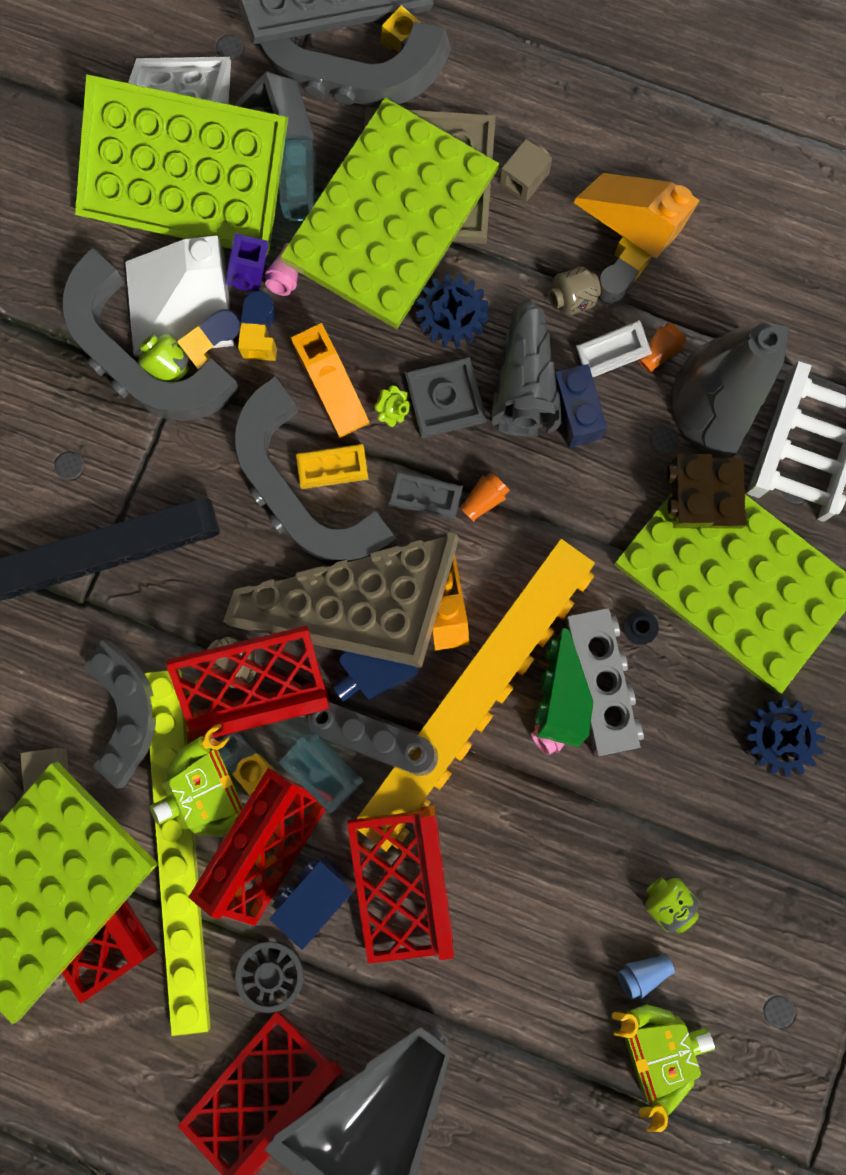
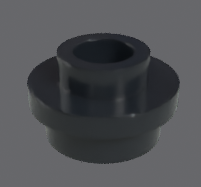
(630, 627)

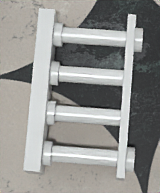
(778, 446)

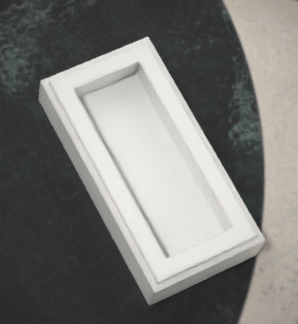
(614, 349)

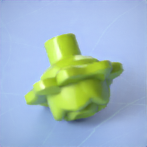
(392, 406)

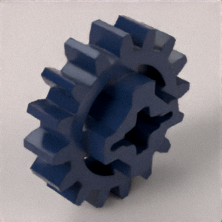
(437, 313)
(795, 748)

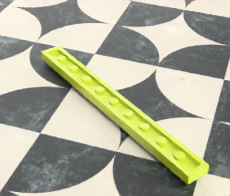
(177, 874)

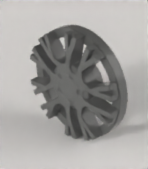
(269, 976)

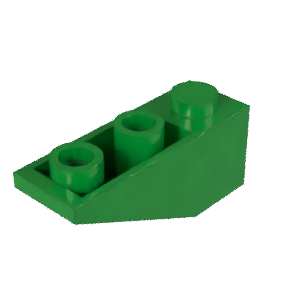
(567, 698)

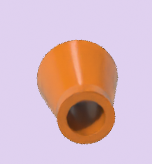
(664, 345)
(484, 496)

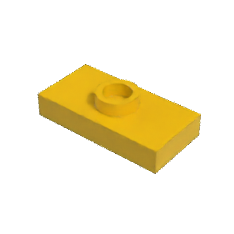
(332, 466)

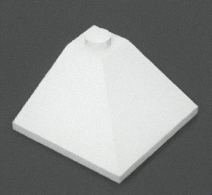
(189, 76)
(176, 289)

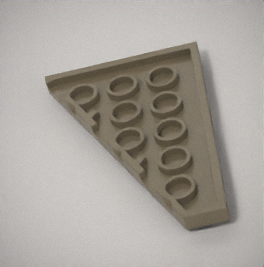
(362, 606)

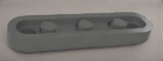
(374, 739)

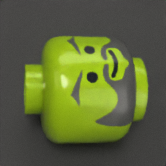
(163, 358)
(672, 905)

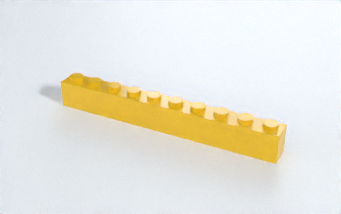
(484, 683)

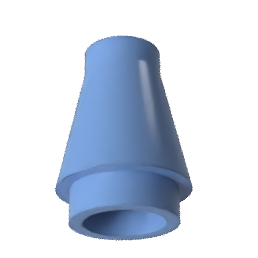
(644, 975)

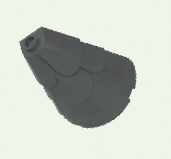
(726, 385)
(374, 1119)

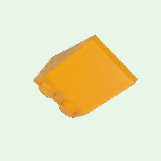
(639, 209)

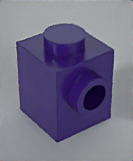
(247, 262)

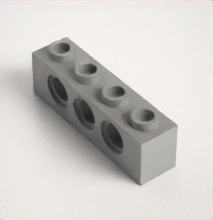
(602, 736)

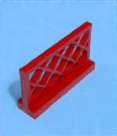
(249, 711)
(246, 845)
(433, 883)
(128, 937)
(299, 1102)

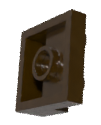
(706, 492)

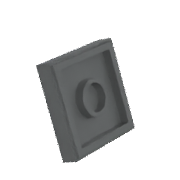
(445, 397)

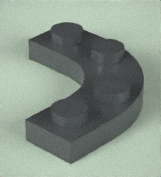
(134, 716)

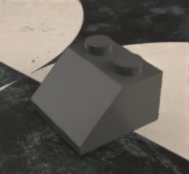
(280, 97)

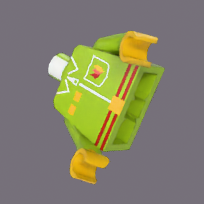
(199, 790)
(662, 1058)

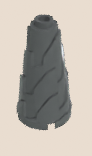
(527, 379)

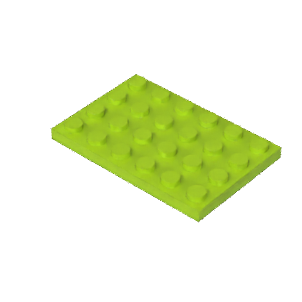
(178, 163)
(390, 213)
(746, 589)
(59, 883)

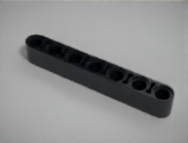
(107, 548)

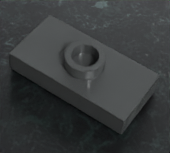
(425, 496)

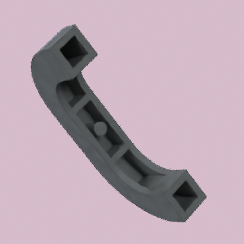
(360, 82)
(84, 297)
(258, 421)

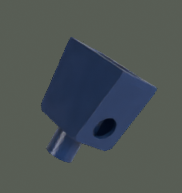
(370, 676)

